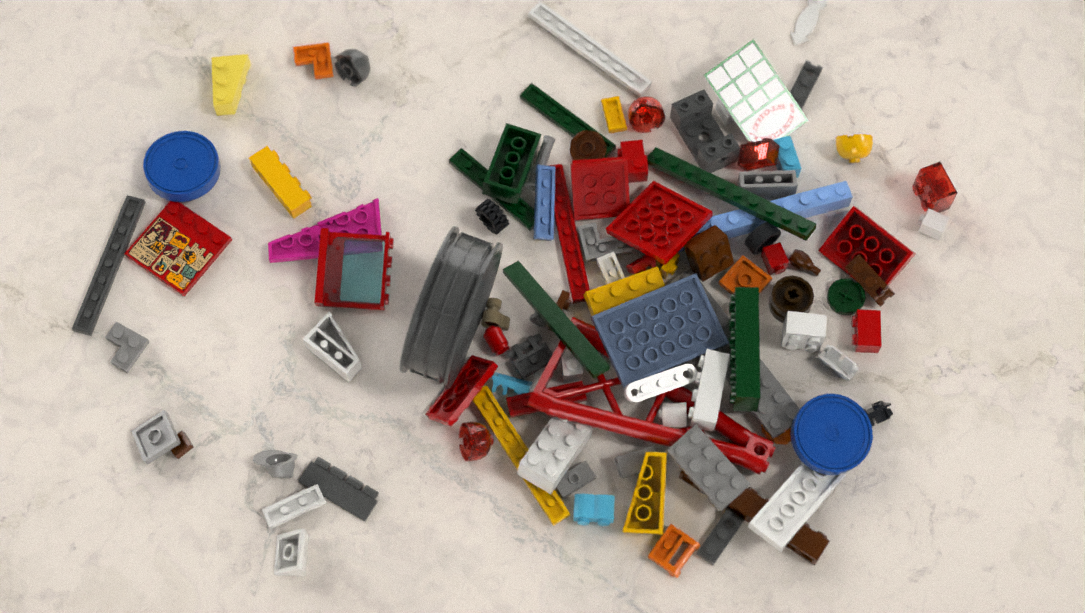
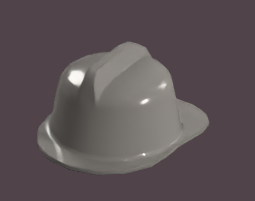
(277, 462)

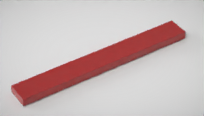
(569, 239)

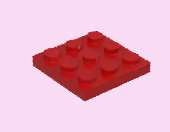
(599, 189)

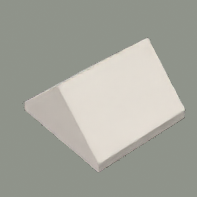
(291, 553)

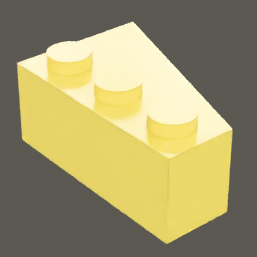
(227, 82)

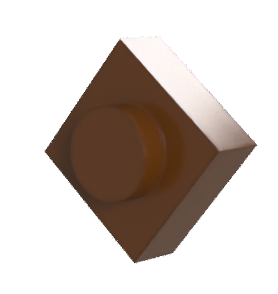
(184, 447)

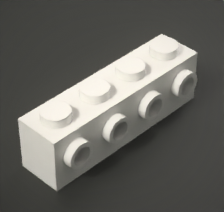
(709, 390)

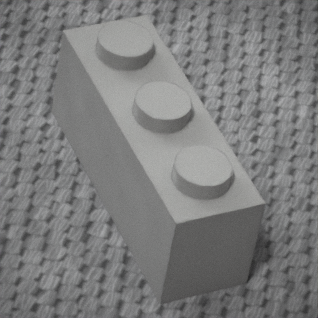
(769, 183)

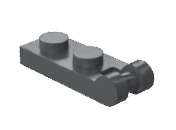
(805, 83)
(720, 537)

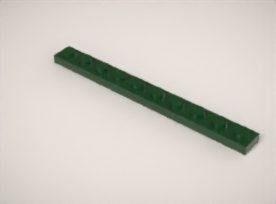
(731, 194)

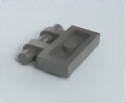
(533, 360)

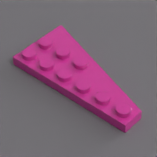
(305, 244)

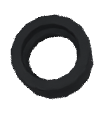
(761, 237)

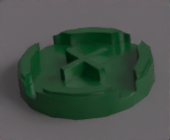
(845, 296)

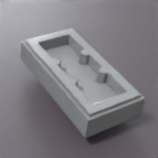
(575, 479)

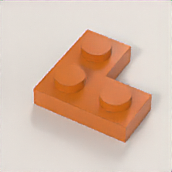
(315, 54)

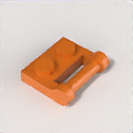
(668, 546)

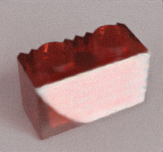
(758, 154)

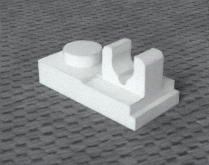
(610, 268)

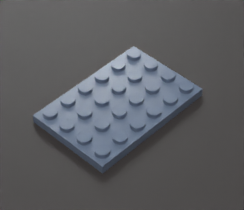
(659, 330)

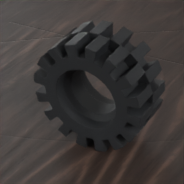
(492, 216)

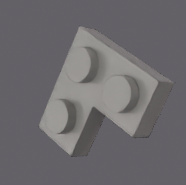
(130, 345)

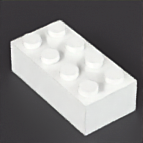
(553, 453)

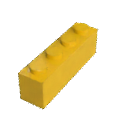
(280, 182)

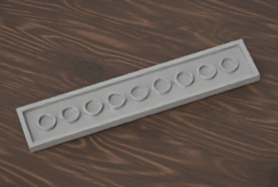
(775, 406)

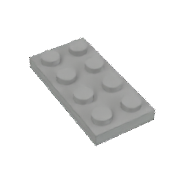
(708, 467)

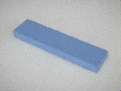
(544, 202)

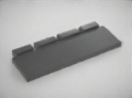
(342, 493)

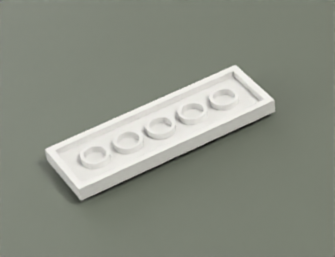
(793, 505)

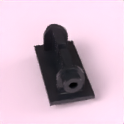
(879, 412)

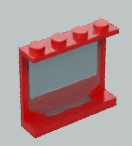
(353, 270)

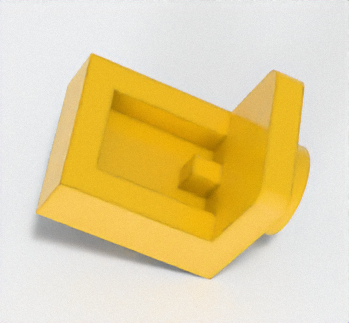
(671, 267)

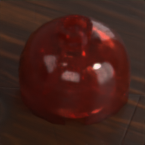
(646, 114)
(476, 441)

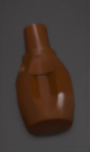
(802, 261)

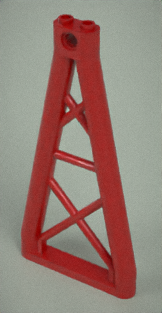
(552, 403)

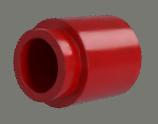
(496, 340)

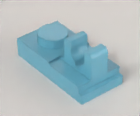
(519, 385)

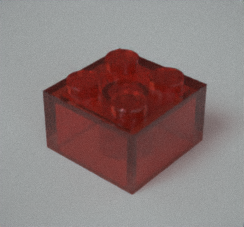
(934, 188)

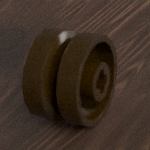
(790, 294)

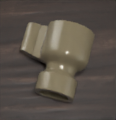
(493, 317)

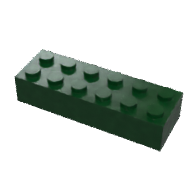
(745, 349)

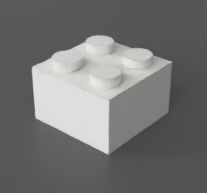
(803, 331)

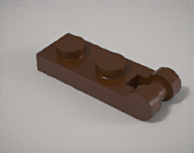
(869, 279)

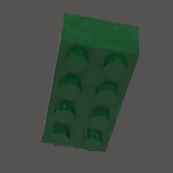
(511, 164)

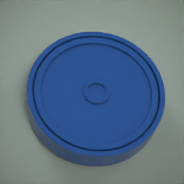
(182, 166)
(831, 434)

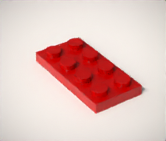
(465, 387)

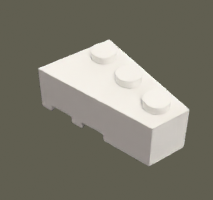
(332, 347)

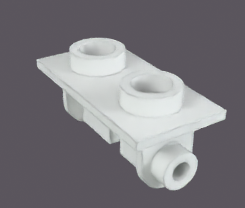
(845, 369)

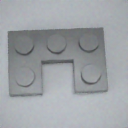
(594, 247)

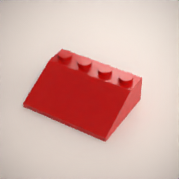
(863, 236)

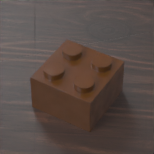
(709, 253)

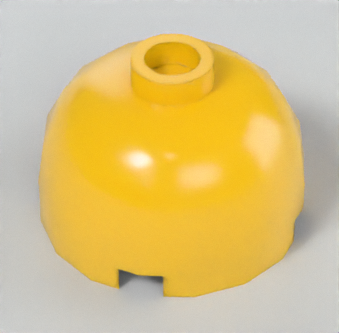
(854, 147)

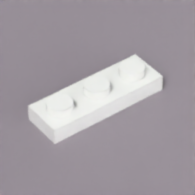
(294, 506)

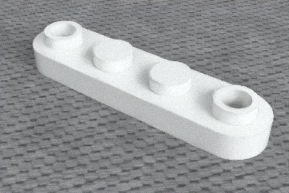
(660, 383)

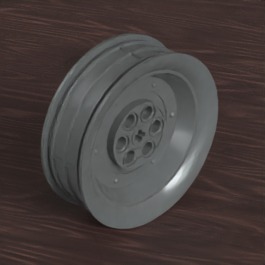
(450, 307)

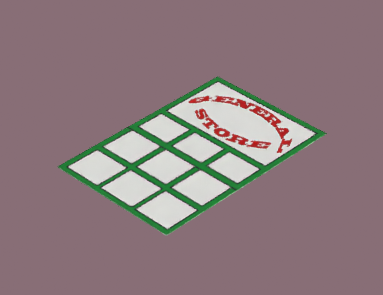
(755, 95)

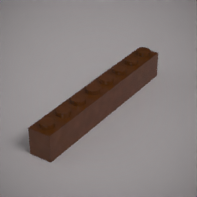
(747, 505)

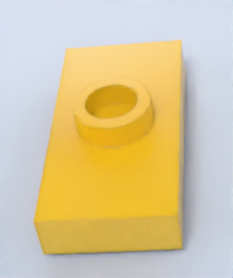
(614, 114)

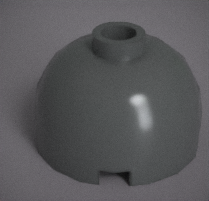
(353, 66)

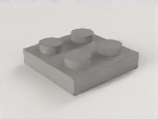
(155, 437)

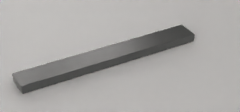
(108, 265)

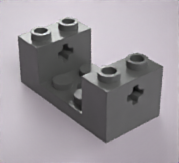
(694, 118)

